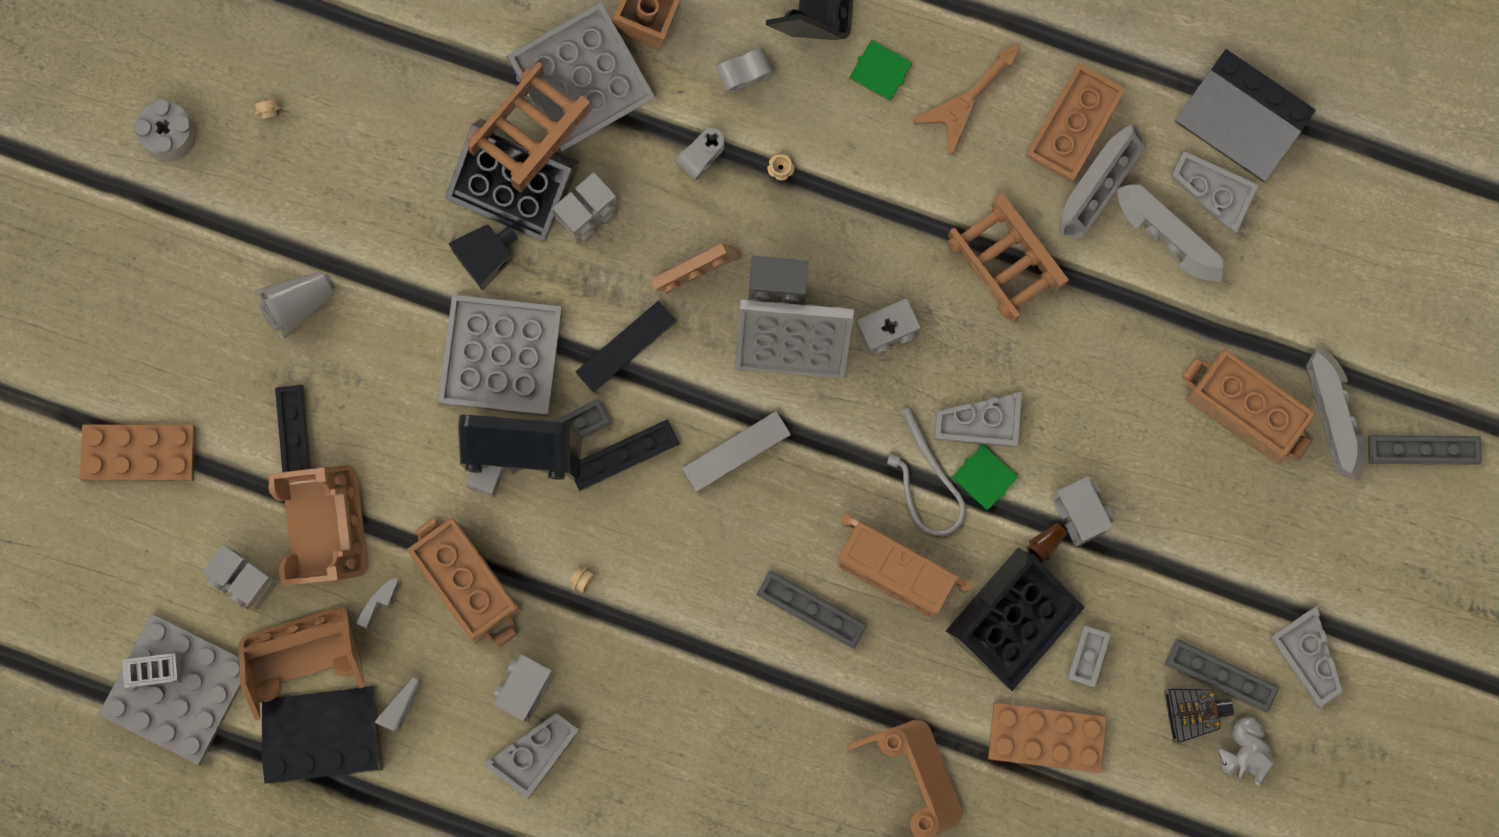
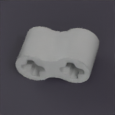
(745, 71)

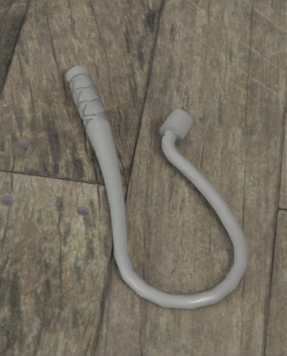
(895, 461)

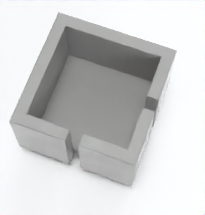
(583, 216)
(1085, 510)
(239, 576)
(522, 687)

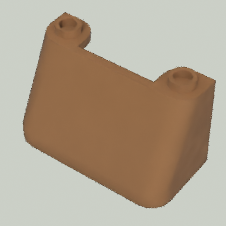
(322, 524)

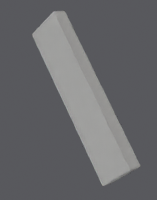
(736, 452)

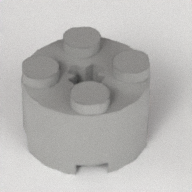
(162, 116)

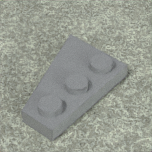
(1216, 189)
(1308, 656)
(533, 755)

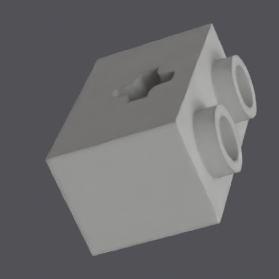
(896, 315)

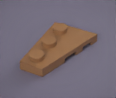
(696, 267)

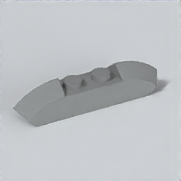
(1101, 181)
(1161, 224)
(1339, 426)

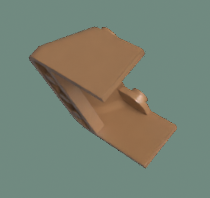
(296, 651)
(930, 772)

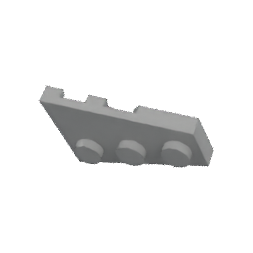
(983, 423)

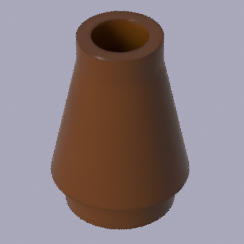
(1046, 543)

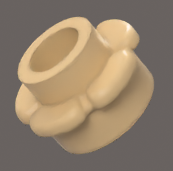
(267, 108)
(783, 160)
(581, 580)

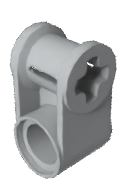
(697, 156)

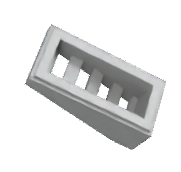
(173, 664)
(397, 710)

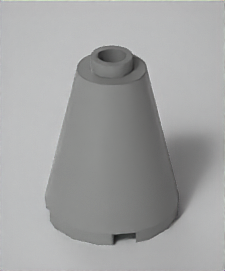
(294, 301)

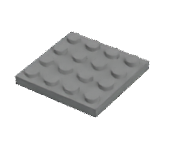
(585, 60)
(793, 338)
(500, 355)
(179, 714)

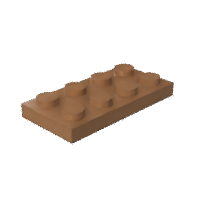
(1075, 122)
(137, 453)
(1047, 738)

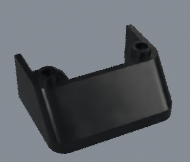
(816, 20)
(519, 445)

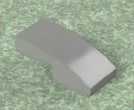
(384, 596)

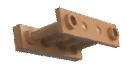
(539, 151)
(1019, 233)

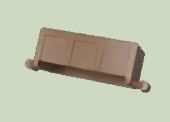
(1250, 406)
(897, 569)
(464, 581)

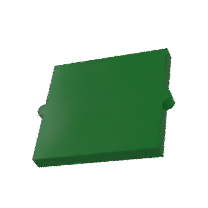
(880, 70)
(984, 477)

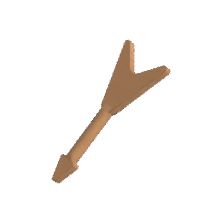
(956, 111)

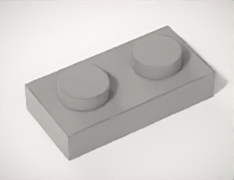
(1088, 656)

